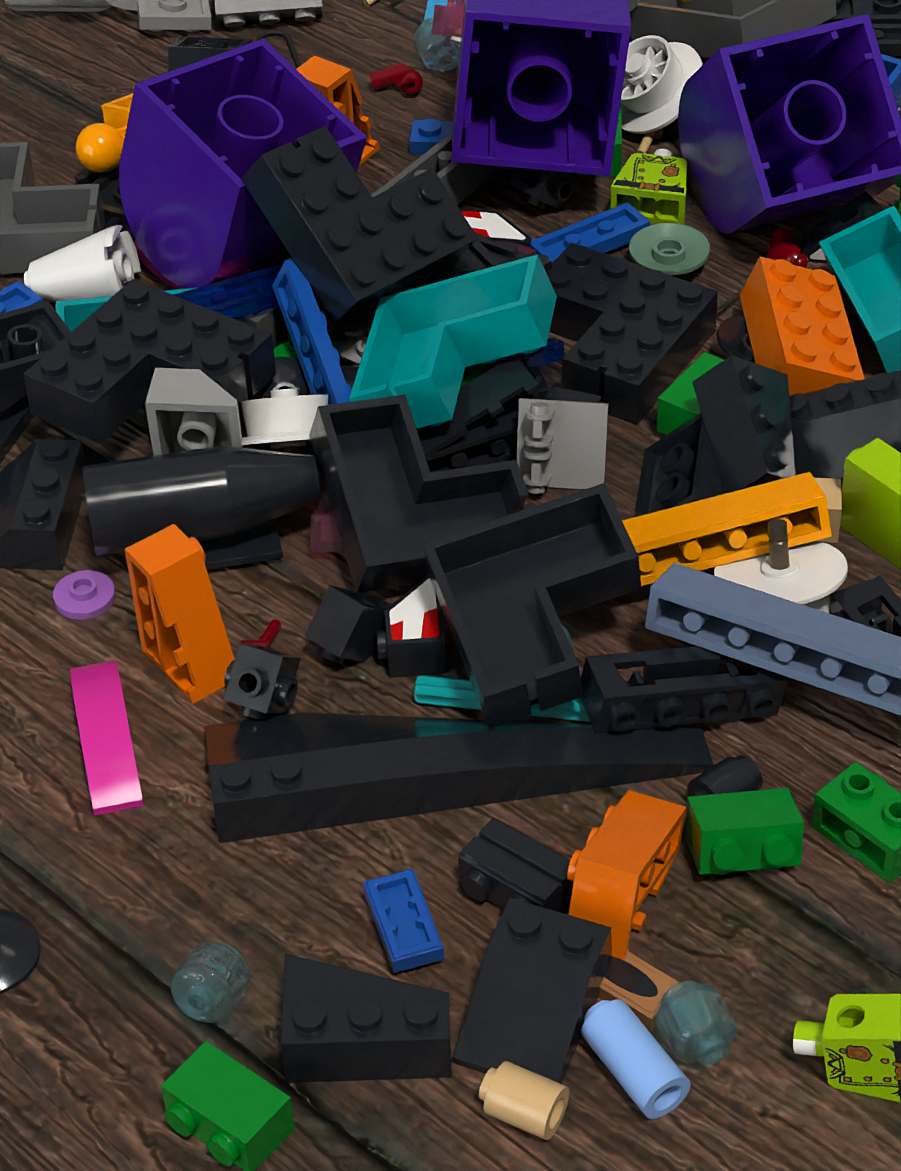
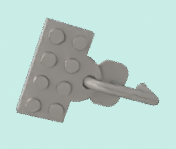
(152, 14)

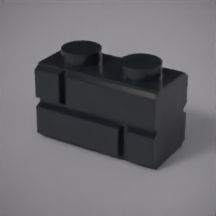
(514, 866)

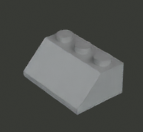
(236, 12)
(190, 412)

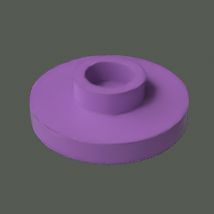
(84, 595)

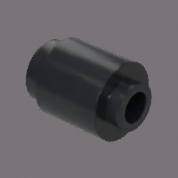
(727, 776)

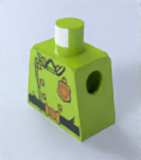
(653, 186)
(857, 1043)

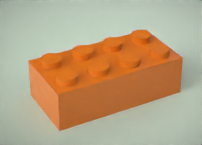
(799, 325)

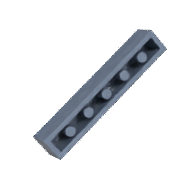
(778, 635)

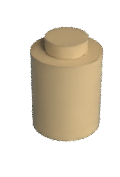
(524, 1099)

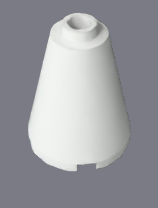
(86, 268)

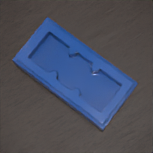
(403, 920)

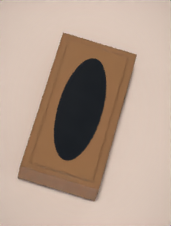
(637, 985)

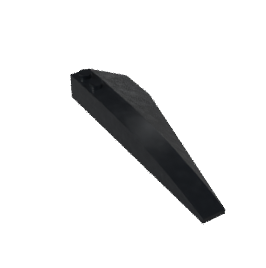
(364, 768)

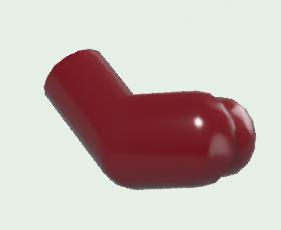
(399, 76)
(781, 248)

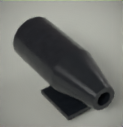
(211, 493)

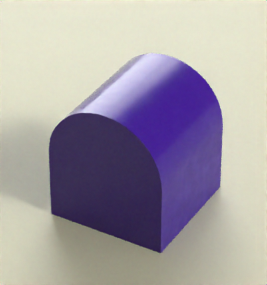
(540, 83)
(790, 125)
(194, 141)

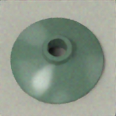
(669, 248)

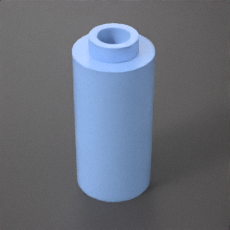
(634, 1058)

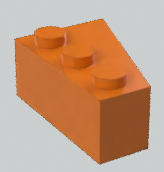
(341, 89)
(179, 612)
(625, 864)

